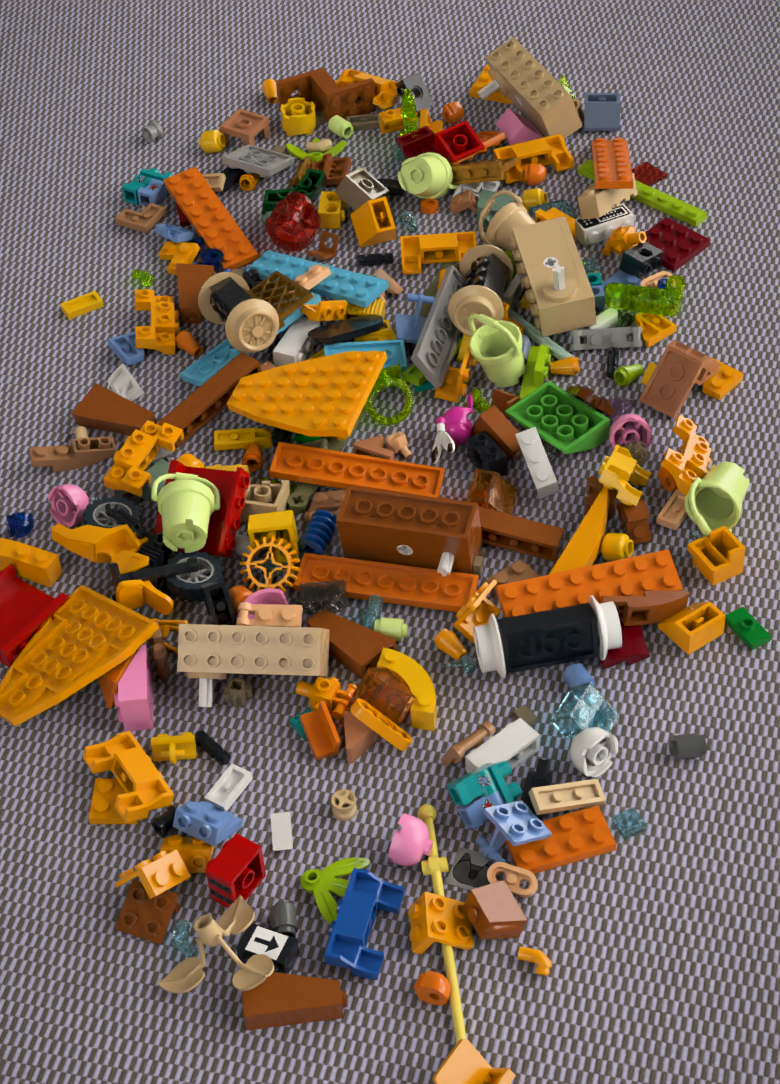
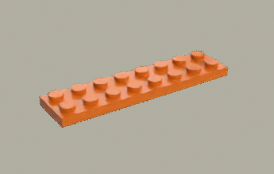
(611, 164)
(210, 218)
(349, 469)
(390, 581)
(573, 587)

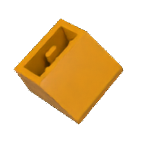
(373, 223)
(694, 626)

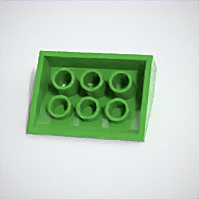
(561, 419)

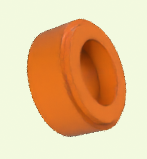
(429, 206)

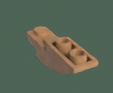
(79, 454)

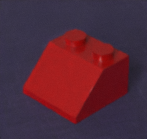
(457, 142)

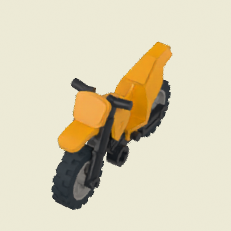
(137, 558)

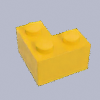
(276, 524)

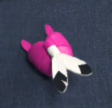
(452, 429)

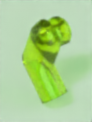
(145, 276)

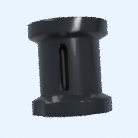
(164, 822)

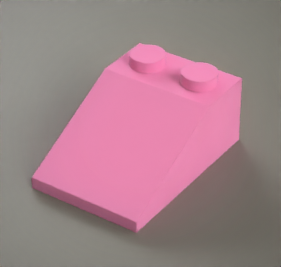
(136, 694)

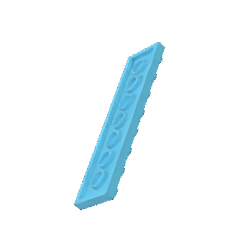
(340, 285)
(222, 354)

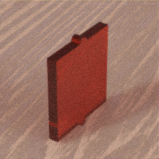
(648, 174)

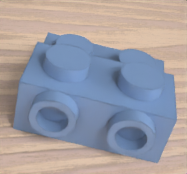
(206, 822)

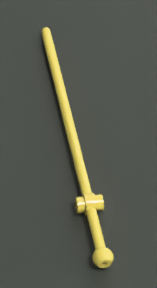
(435, 867)

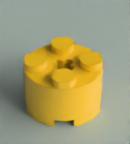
(298, 117)

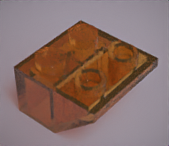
(492, 492)
(384, 693)

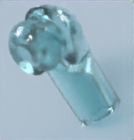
(412, 221)
(180, 938)

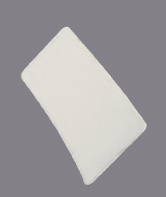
(281, 831)

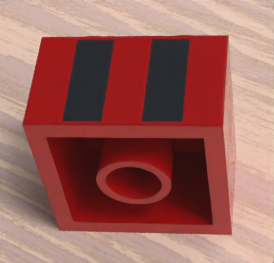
(235, 870)

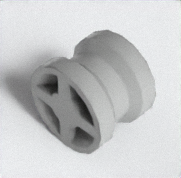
(152, 131)

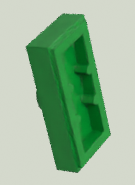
(747, 628)

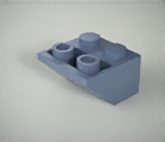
(602, 112)

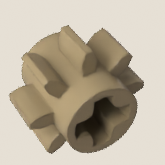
(638, 451)
(237, 692)

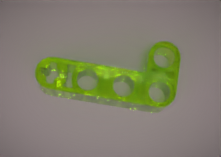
(647, 299)

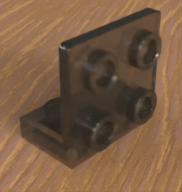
(322, 595)

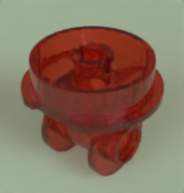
(293, 222)

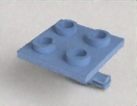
(409, 326)
(513, 823)

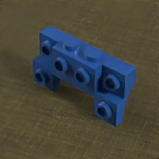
(355, 921)

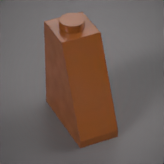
(500, 430)

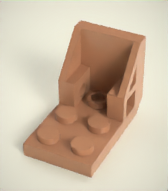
(675, 377)

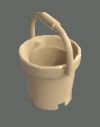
(501, 225)

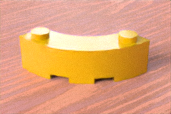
(418, 682)

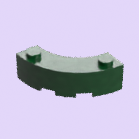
(309, 185)

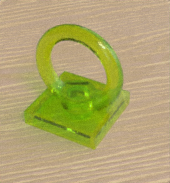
(386, 380)

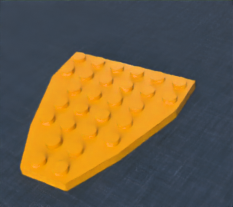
(311, 395)
(70, 652)

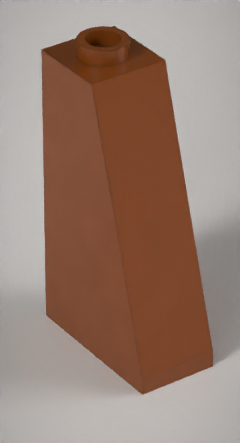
(190, 280)
(110, 412)
(352, 643)
(292, 1000)

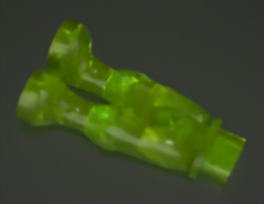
(408, 112)

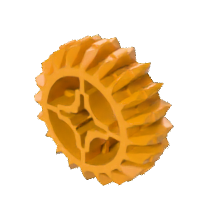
(269, 576)

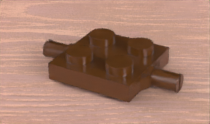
(586, 395)

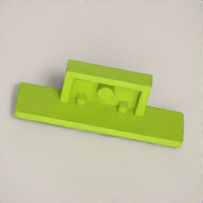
(536, 369)

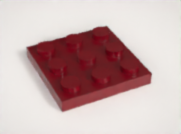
(676, 242)

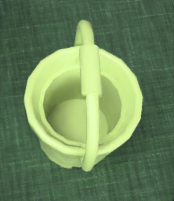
(426, 176)
(498, 350)
(717, 497)
(185, 509)

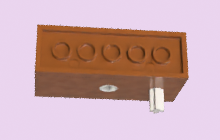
(409, 530)

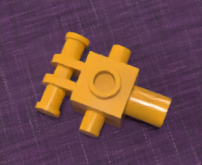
(623, 239)
(328, 691)

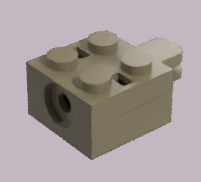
(359, 188)

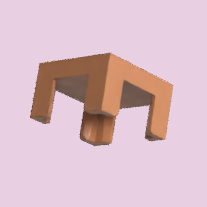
(245, 126)

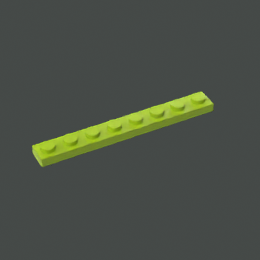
(657, 199)

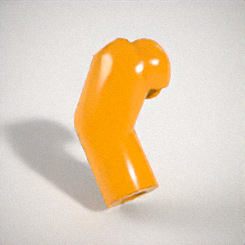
(537, 957)

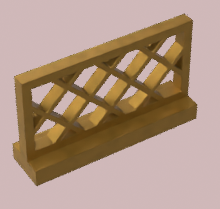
(482, 170)
(282, 280)

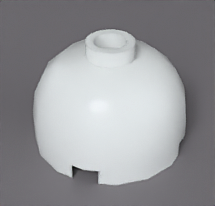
(592, 751)

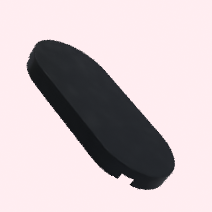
(346, 329)

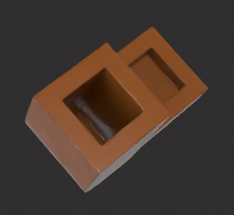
(592, 490)
(635, 521)

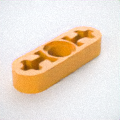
(381, 724)

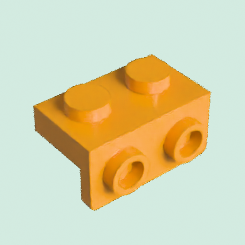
(425, 120)
(391, 121)
(325, 310)
(192, 851)

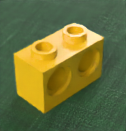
(331, 210)

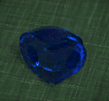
(211, 257)
(19, 524)

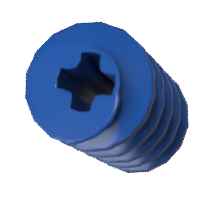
(318, 532)

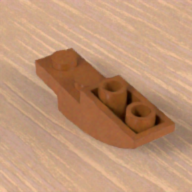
(649, 608)

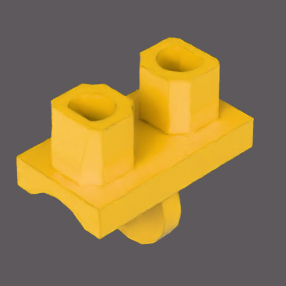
(174, 747)

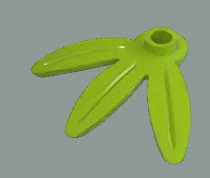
(314, 155)
(327, 881)

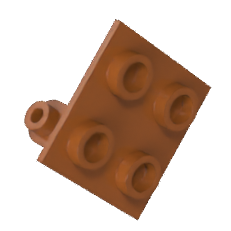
(147, 916)

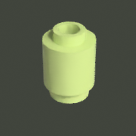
(340, 127)
(392, 627)

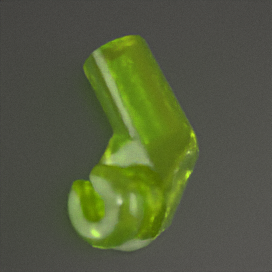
(478, 402)

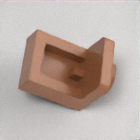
(463, 201)

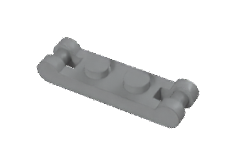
(606, 337)

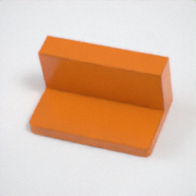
(321, 732)

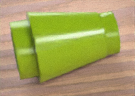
(627, 374)

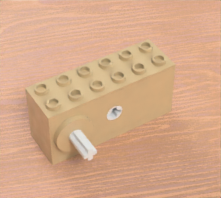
(531, 90)
(553, 276)
(215, 650)

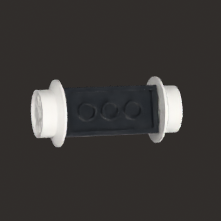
(548, 637)

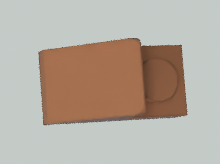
(373, 447)

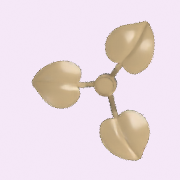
(234, 921)

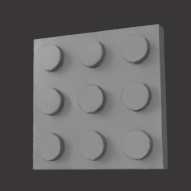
(258, 160)

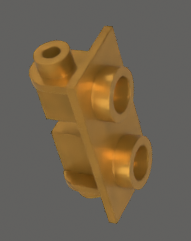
(300, 172)

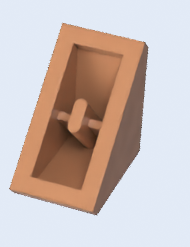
(357, 737)

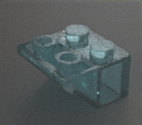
(584, 709)

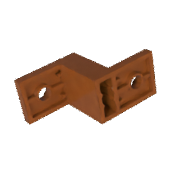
(327, 95)

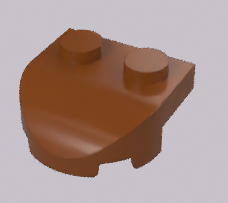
(334, 169)

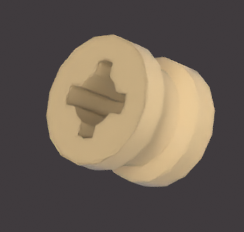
(340, 800)

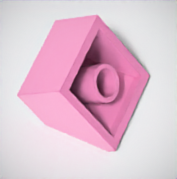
(517, 128)

